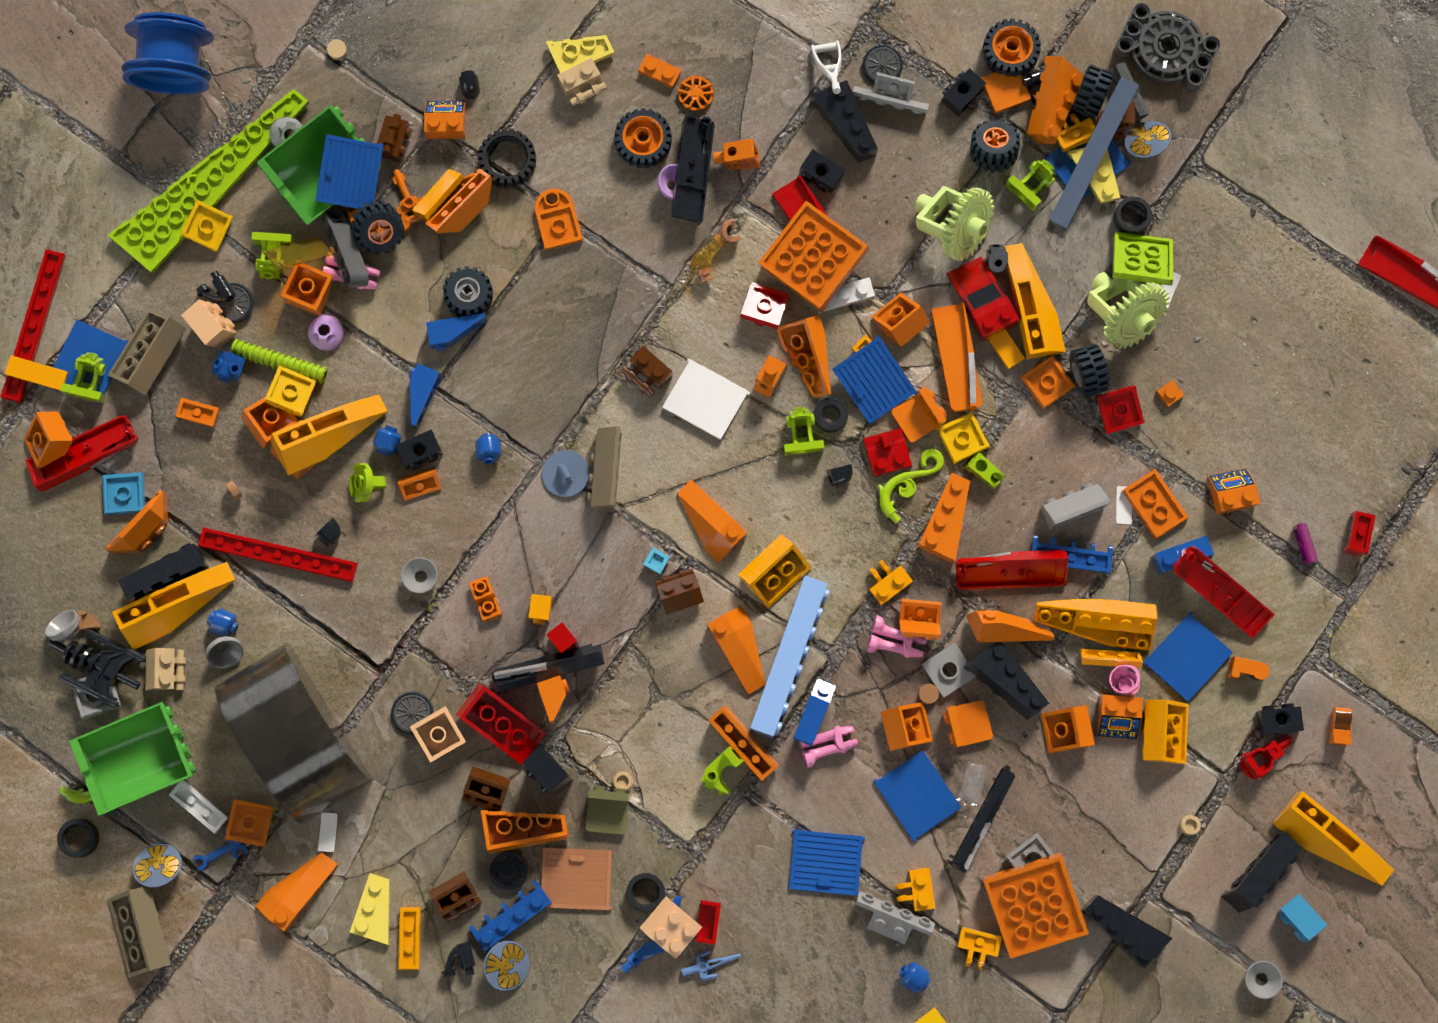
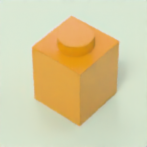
(540, 609)

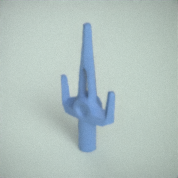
(703, 965)

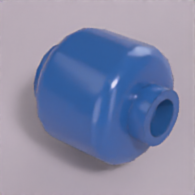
(386, 439)
(488, 448)
(222, 622)
(914, 977)

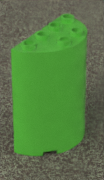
(297, 161)
(133, 758)

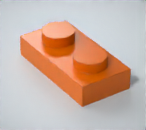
(659, 71)
(197, 412)

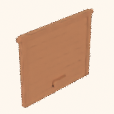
(577, 878)

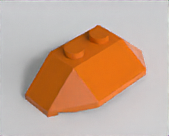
(462, 204)
(142, 528)

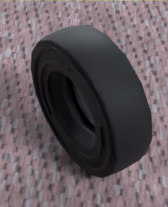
(839, 406)

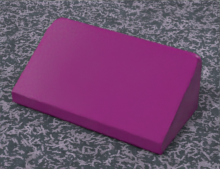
(1305, 543)

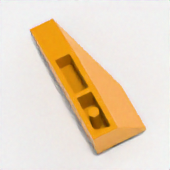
(1033, 306)
(324, 433)
(170, 606)
(1101, 620)
(1330, 839)

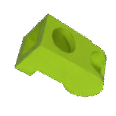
(985, 471)

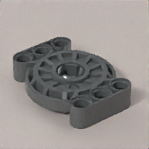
(1180, 34)

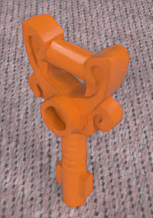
(407, 203)

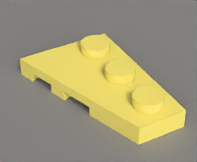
(573, 52)
(1103, 181)
(373, 910)

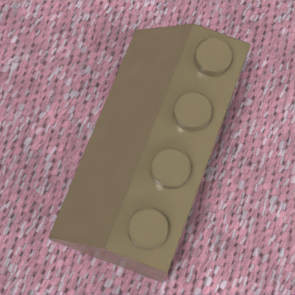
(147, 351)
(606, 469)
(139, 931)

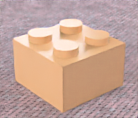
(209, 323)
(438, 734)
(670, 927)

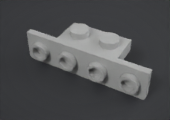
(892, 91)
(892, 920)

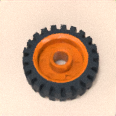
(1016, 35)
(643, 152)

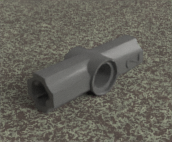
(1121, 70)

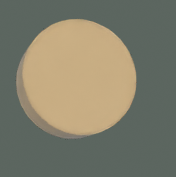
(337, 49)
(622, 780)
(1190, 825)

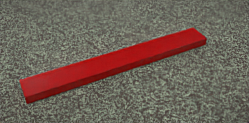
(35, 319)
(278, 555)

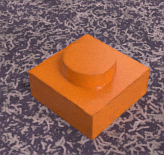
(1169, 393)

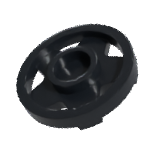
(508, 871)

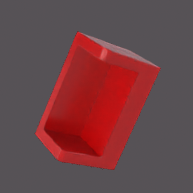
(1360, 533)
(562, 638)
(709, 920)

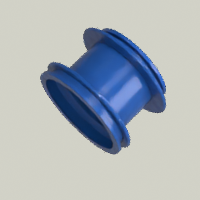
(167, 54)

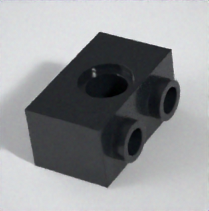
(959, 102)
(815, 162)
(407, 450)
(1267, 719)

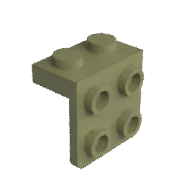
(607, 810)

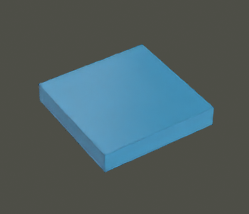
(123, 493)

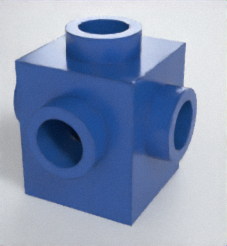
(228, 366)

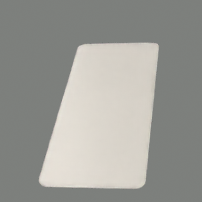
(1123, 508)

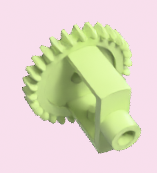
(965, 227)
(1135, 316)

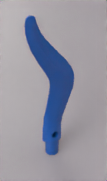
(645, 951)

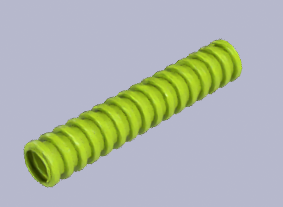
(275, 360)

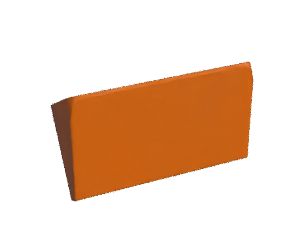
(419, 484)

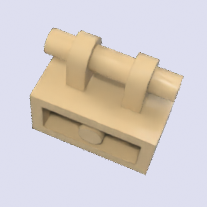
(579, 79)
(161, 669)

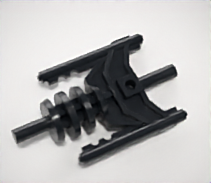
(101, 668)

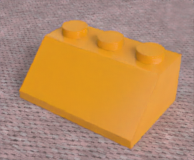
(775, 571)
(1165, 731)

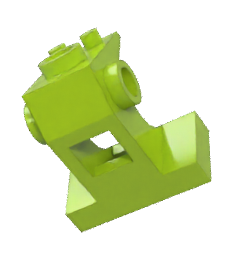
(1042, 172)
(270, 241)
(91, 363)
(802, 445)
(727, 758)

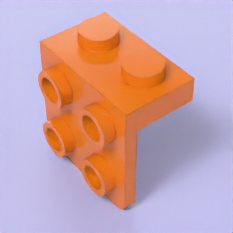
(919, 415)
(920, 619)
(968, 723)

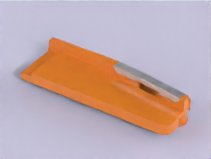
(957, 357)

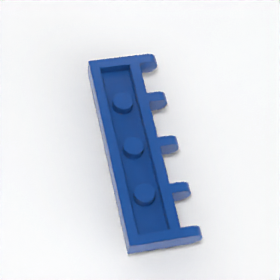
(1080, 558)
(512, 917)

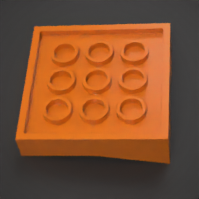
(813, 256)
(1035, 905)

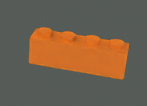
(743, 742)

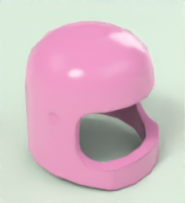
(1127, 679)

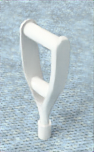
(830, 71)

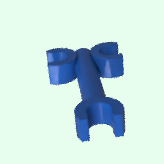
(235, 846)

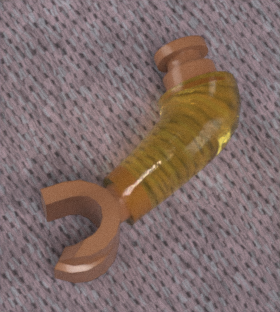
(702, 258)

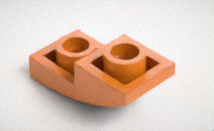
(485, 599)

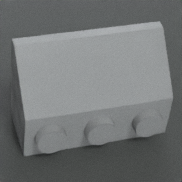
(1074, 505)

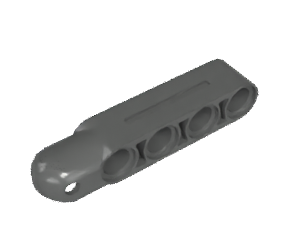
(346, 250)

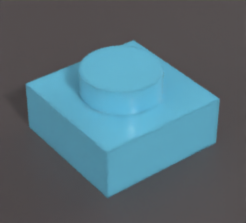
(656, 561)

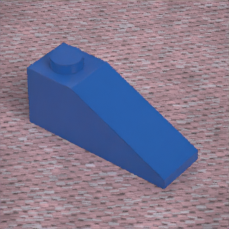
(449, 331)
(422, 387)
(1165, 559)
(814, 712)

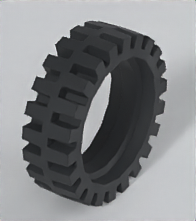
(518, 138)

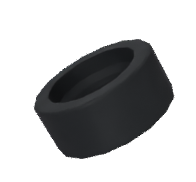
(1134, 201)
(66, 827)
(630, 892)

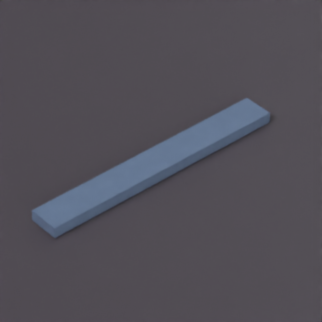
(1094, 152)

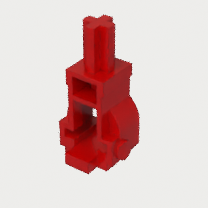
(1271, 751)

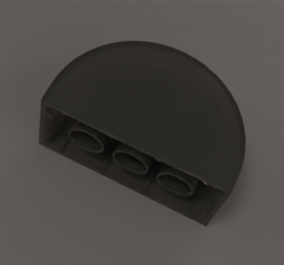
(290, 735)

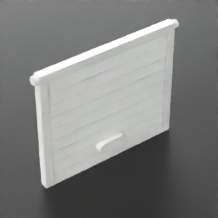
(705, 399)

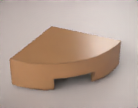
(87, 621)

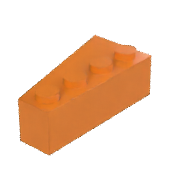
(1054, 99)
(945, 524)
(519, 830)

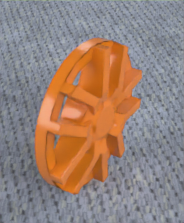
(695, 93)

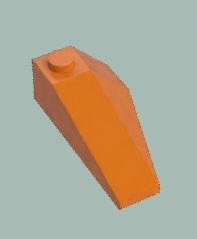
(807, 347)
(713, 525)
(1004, 627)
(737, 641)
(290, 896)

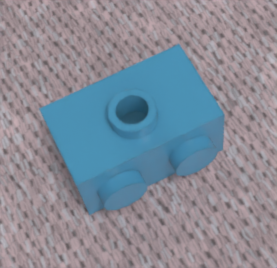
(1302, 919)

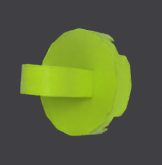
(363, 482)

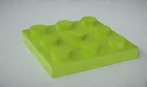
(1143, 258)

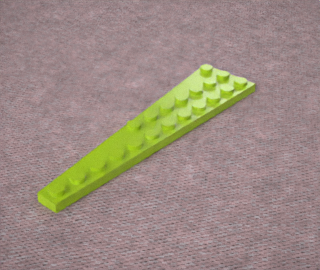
(157, 228)

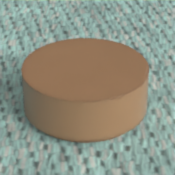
(233, 490)
(928, 693)

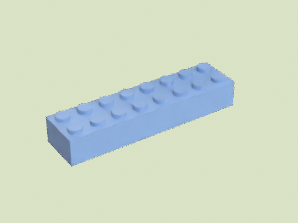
(788, 657)

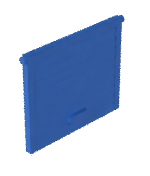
(1065, 166)
(348, 172)
(85, 340)
(874, 380)
(1188, 657)
(917, 795)
(826, 862)

